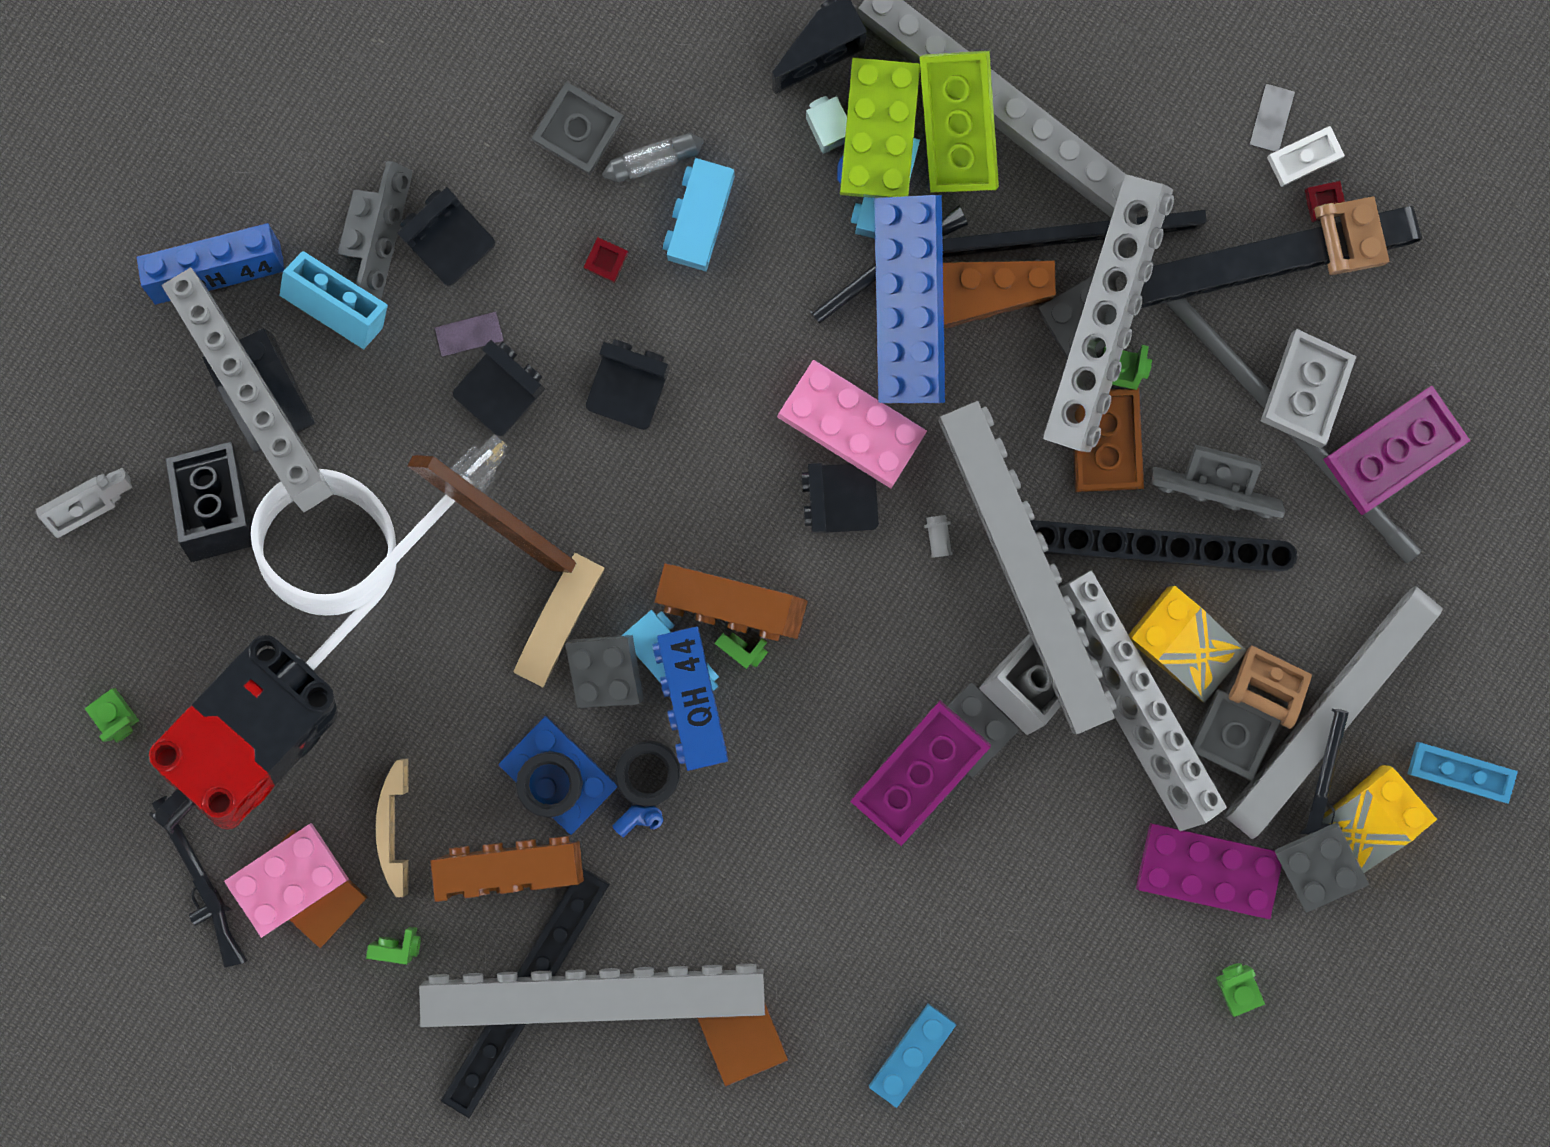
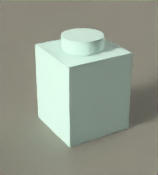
(827, 122)

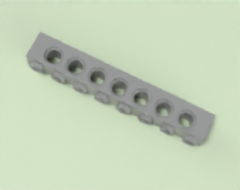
(1103, 295)
(247, 390)
(1143, 709)

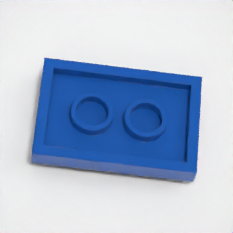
(550, 782)

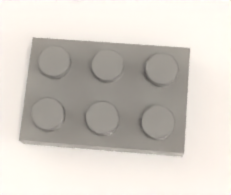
(1308, 388)

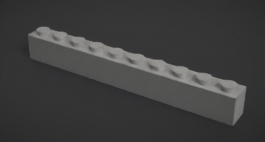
(1013, 111)
(1026, 567)
(592, 997)

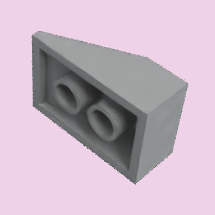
(1023, 688)

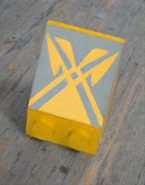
(1186, 643)
(1380, 816)

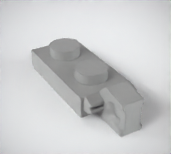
(84, 502)

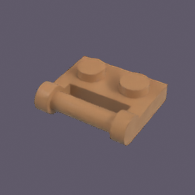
(1361, 232)
(1275, 678)

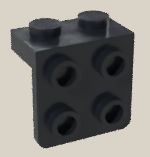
(446, 236)
(627, 384)
(499, 388)
(839, 498)

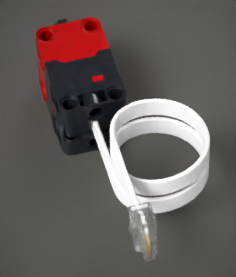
(273, 704)

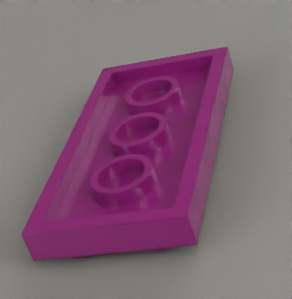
(1396, 450)
(920, 773)
(1209, 871)

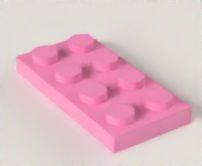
(851, 424)

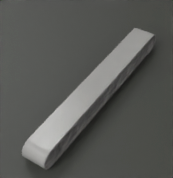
(1348, 692)

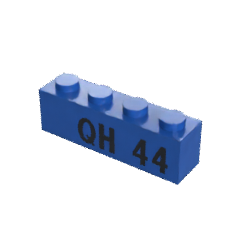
(215, 260)
(692, 698)

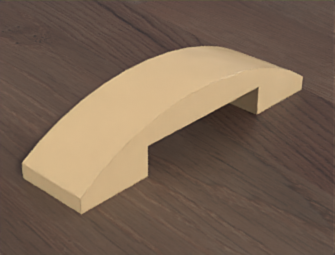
(558, 620)
(394, 870)

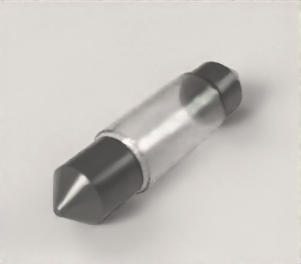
(653, 157)

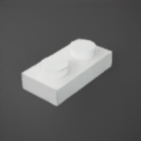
(1305, 156)

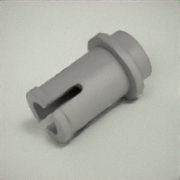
(939, 536)

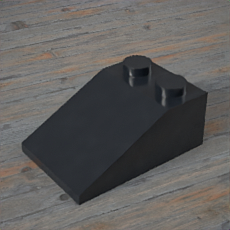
(827, 39)
(274, 370)
(209, 502)

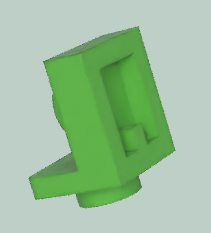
(1133, 368)
(735, 648)
(112, 716)
(389, 950)
(1240, 989)

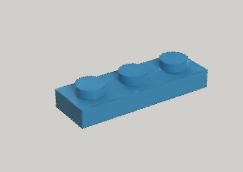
(1462, 772)
(912, 1055)

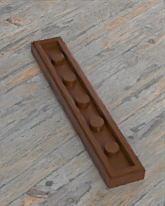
(491, 513)

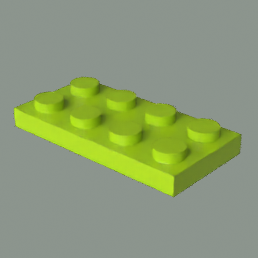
(959, 121)
(879, 128)

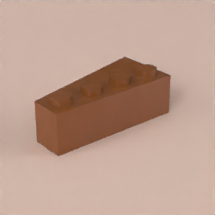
(991, 288)
(507, 868)

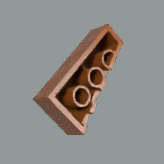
(730, 601)

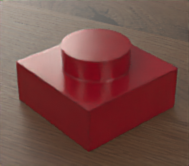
(1323, 195)
(606, 260)

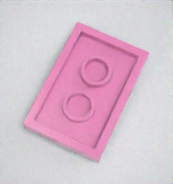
(286, 880)

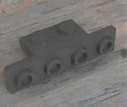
(374, 225)
(1222, 479)

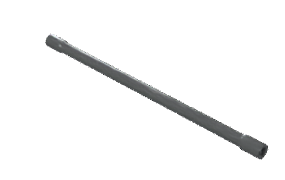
(1393, 535)

